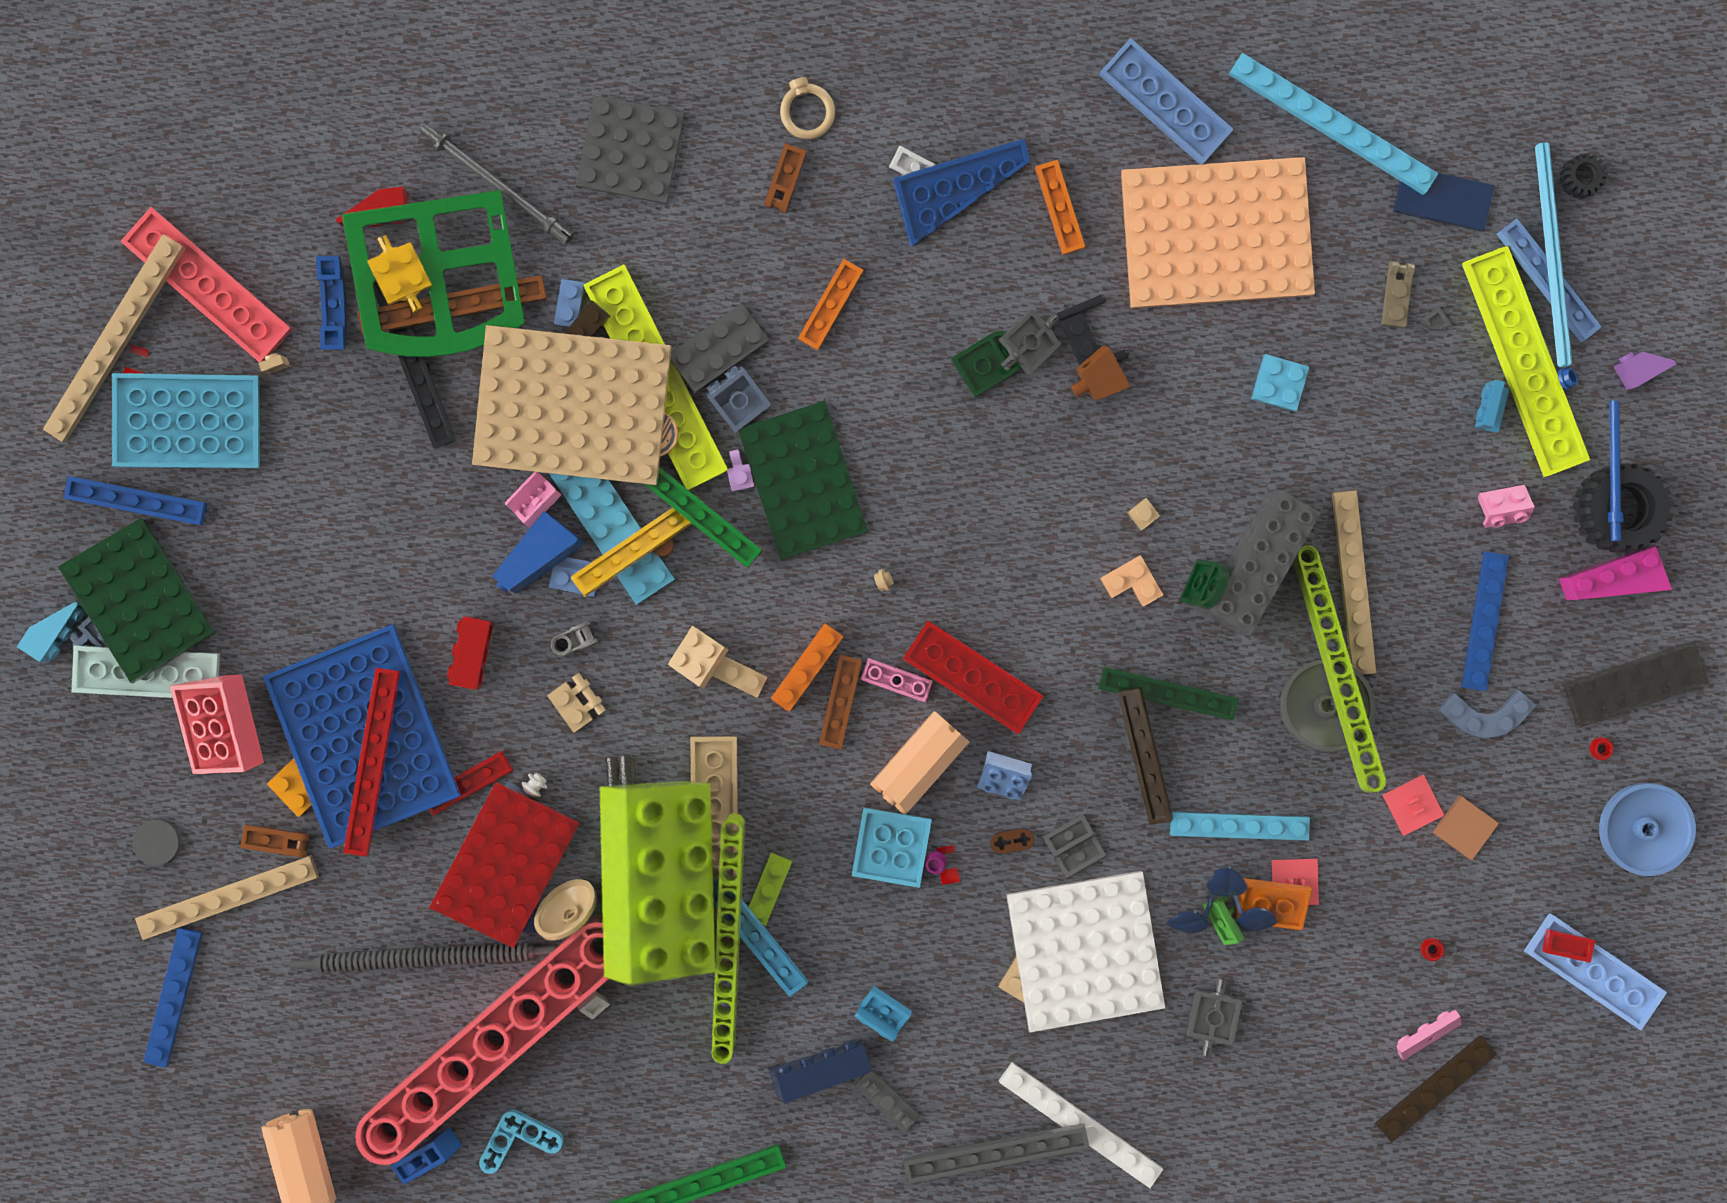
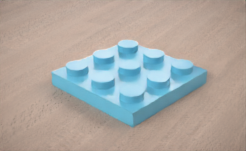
(891, 847)

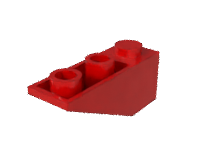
(380, 199)

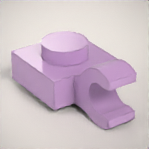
(740, 475)

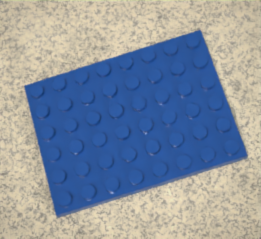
(324, 721)

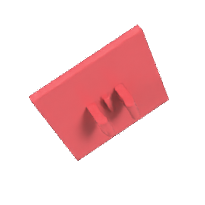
(1413, 805)
(1298, 872)

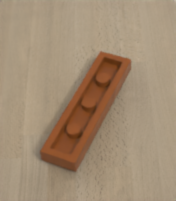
(840, 702)

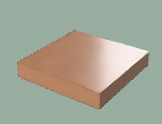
(1465, 828)

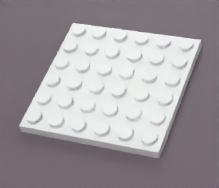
(1085, 951)

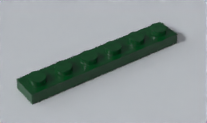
(1171, 693)

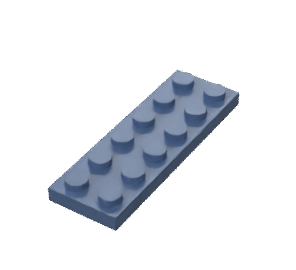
(1165, 101)

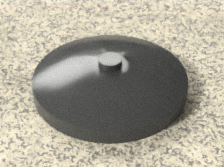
(1311, 711)

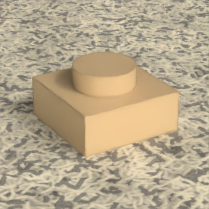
(274, 363)
(1143, 514)

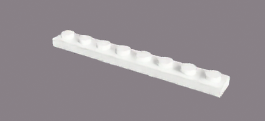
(1067, 1115)

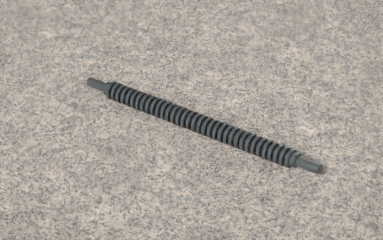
(421, 957)

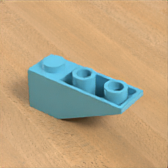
(46, 636)

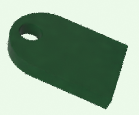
(981, 364)
(1205, 584)

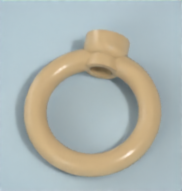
(799, 88)

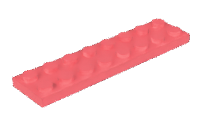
(211, 288)

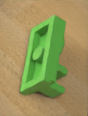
(1223, 922)

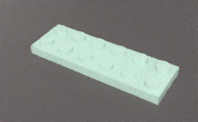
(99, 673)

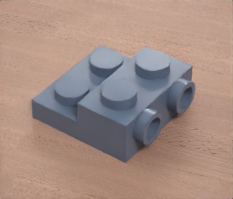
(737, 398)

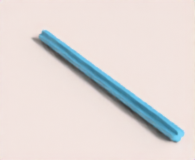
(1553, 255)

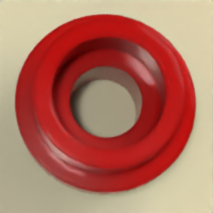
(1607, 751)
(1439, 949)

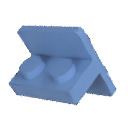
(1005, 776)

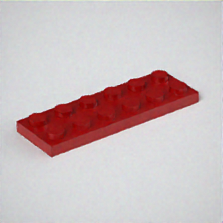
(973, 677)

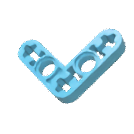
(511, 1132)

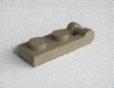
(1397, 295)

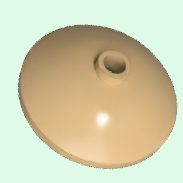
(565, 909)

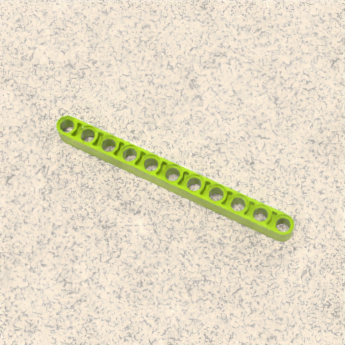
(1336, 680)
(725, 949)

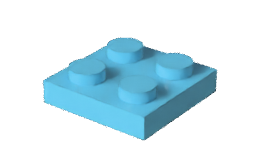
(1280, 382)

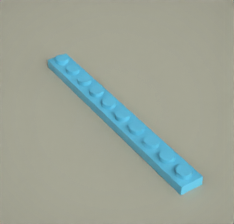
(1333, 124)

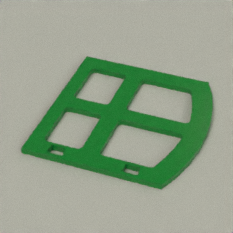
(435, 264)

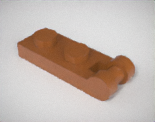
(785, 177)
(274, 840)

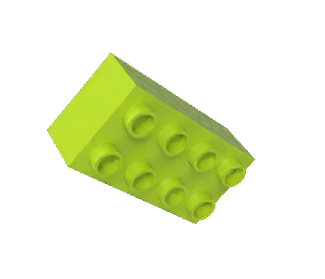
(657, 881)

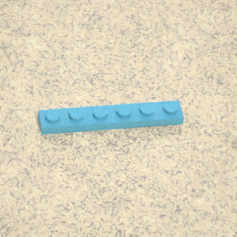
(1240, 826)

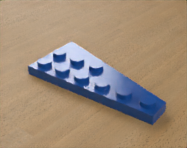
(947, 188)

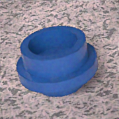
(1567, 378)

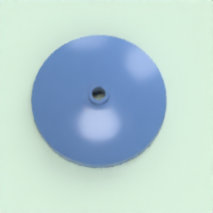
(1666, 833)

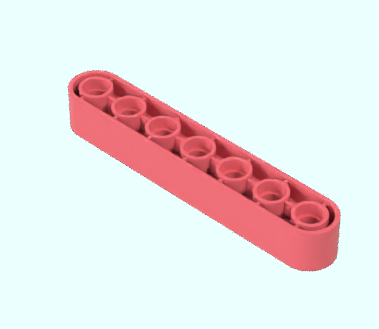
(472, 1047)

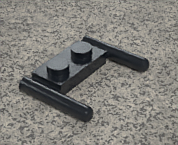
(1079, 333)

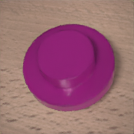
(935, 862)

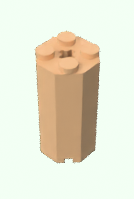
(919, 762)
(298, 1159)

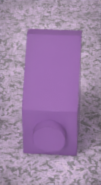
(1640, 367)

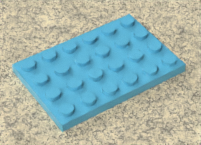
(185, 421)

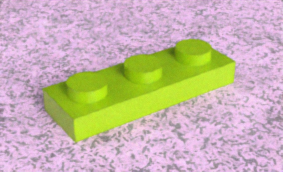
(769, 887)

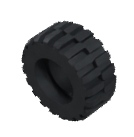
(1652, 508)

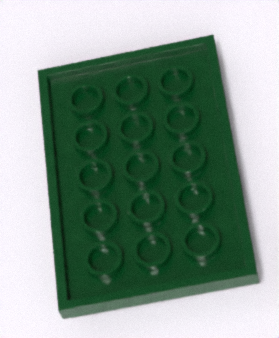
(802, 480)
(136, 600)

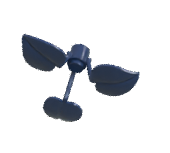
(1224, 883)

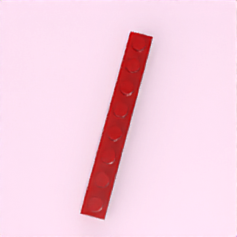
(371, 762)

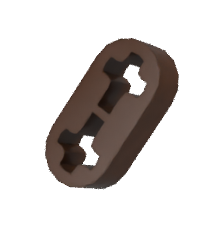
(1010, 835)

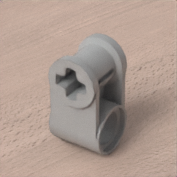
(575, 639)

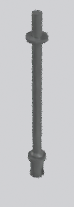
(550, 224)

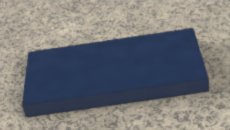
(1448, 201)

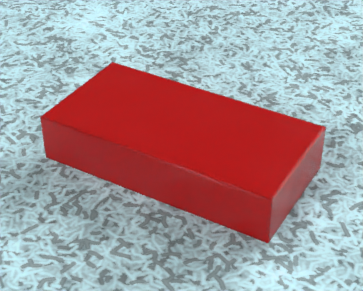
(1568, 945)

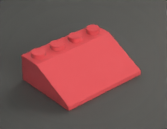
(217, 725)

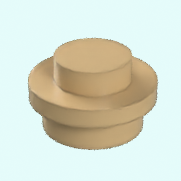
(883, 580)

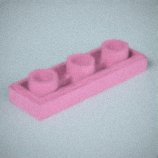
(910, 685)
(1428, 1034)

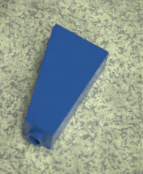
(538, 551)

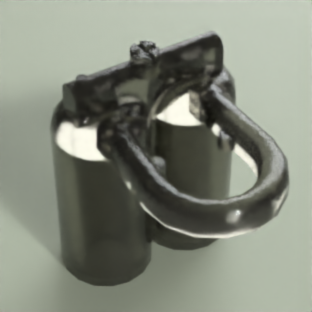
(620, 770)

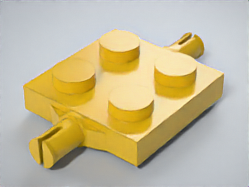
(399, 273)

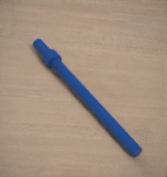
(1616, 515)

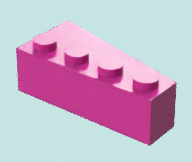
(1627, 574)

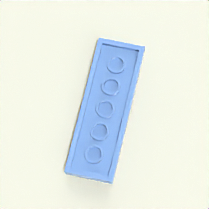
(1603, 979)

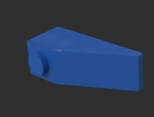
(427, 1156)

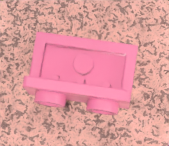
(533, 498)
(1506, 506)

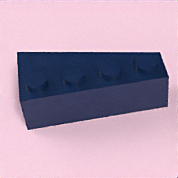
(819, 1071)

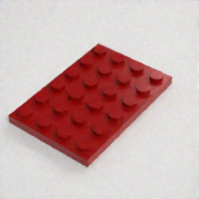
(504, 864)

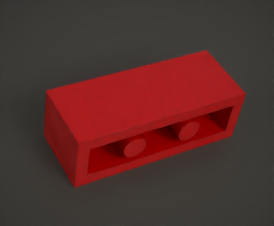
(470, 652)

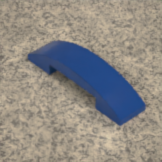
(333, 302)

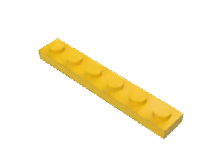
(629, 551)

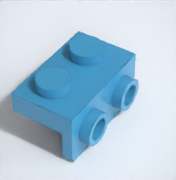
(1492, 406)
(882, 1013)

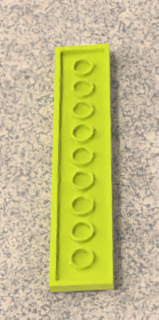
(1525, 361)
(696, 452)

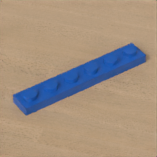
(135, 500)
(1485, 621)
(173, 997)

